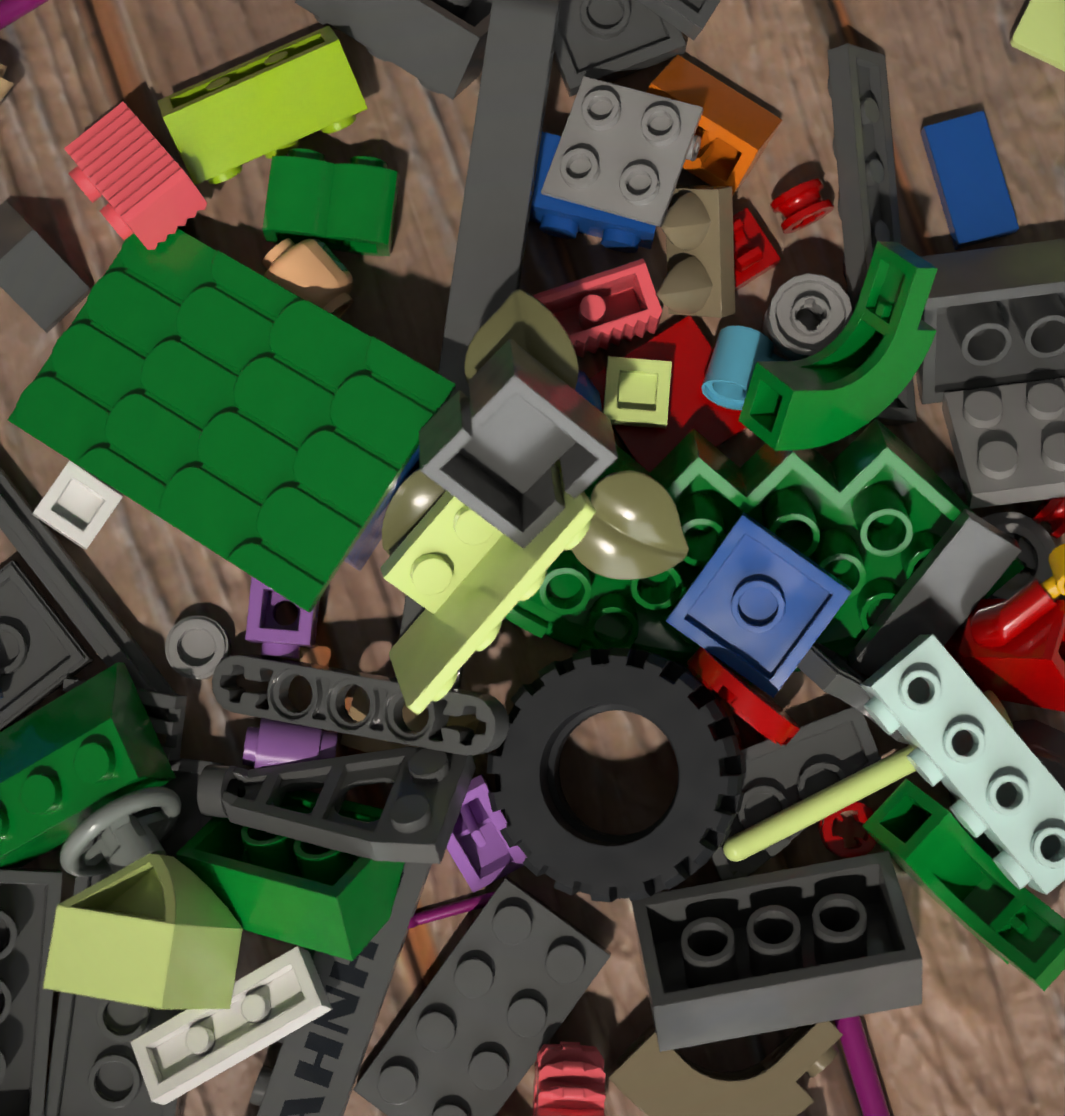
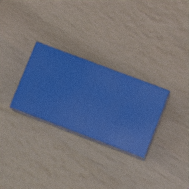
(969, 180)

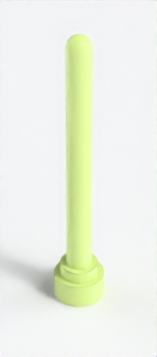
(828, 800)

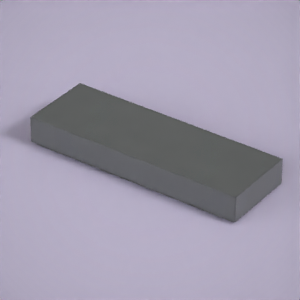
(939, 591)

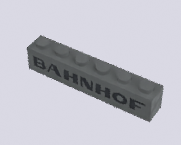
(325, 1056)

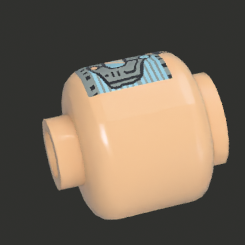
(311, 273)

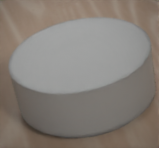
(197, 647)

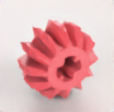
(569, 1081)

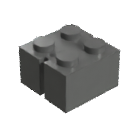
(504, 441)

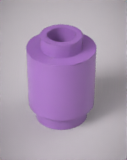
(286, 743)

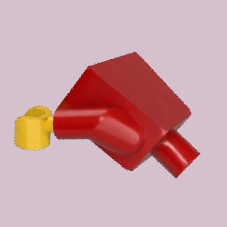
(1019, 642)

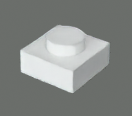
(77, 505)

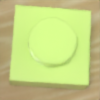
(637, 392)

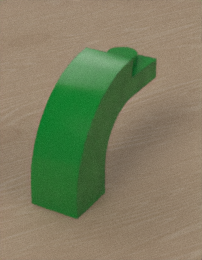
(859, 372)
(969, 884)

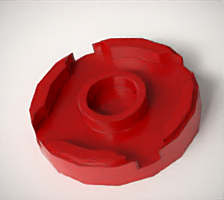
(744, 697)

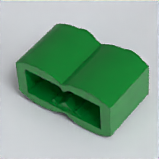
(340, 204)

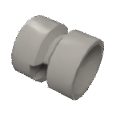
(806, 316)

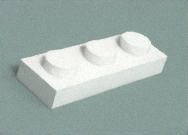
(209, 1041)

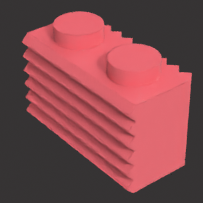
(135, 176)
(606, 307)

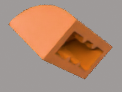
(730, 127)

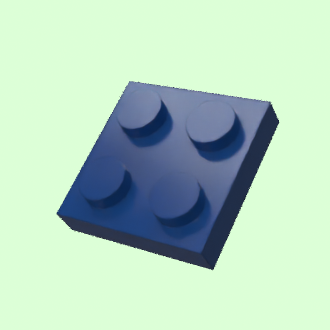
(759, 605)

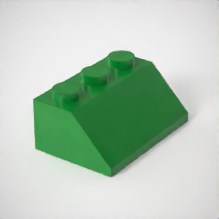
(73, 762)
(296, 887)

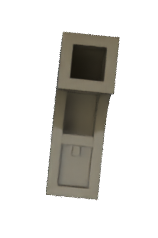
(675, 1086)

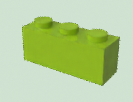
(263, 106)

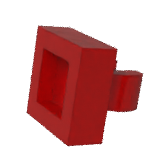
(752, 250)

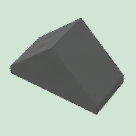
(35, 272)

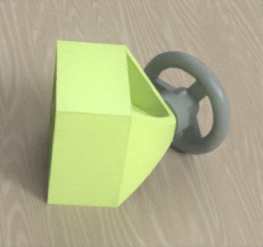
(150, 927)

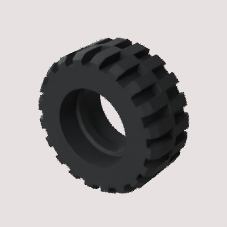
(532, 792)

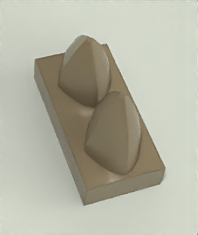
(699, 252)

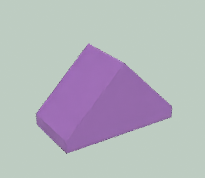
(477, 839)

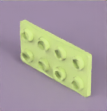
(467, 583)

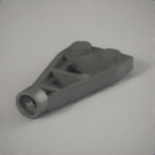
(412, 826)

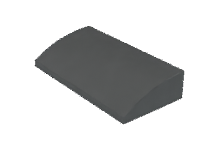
(26, 929)

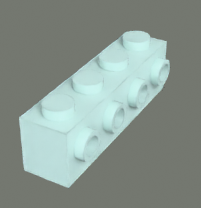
(976, 757)

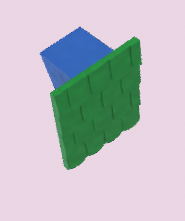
(235, 412)

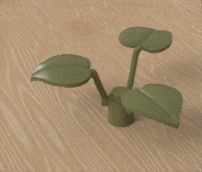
(635, 517)

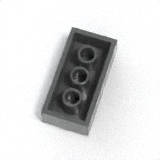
(777, 951)

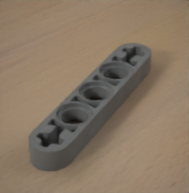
(386, 704)

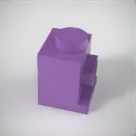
(277, 639)

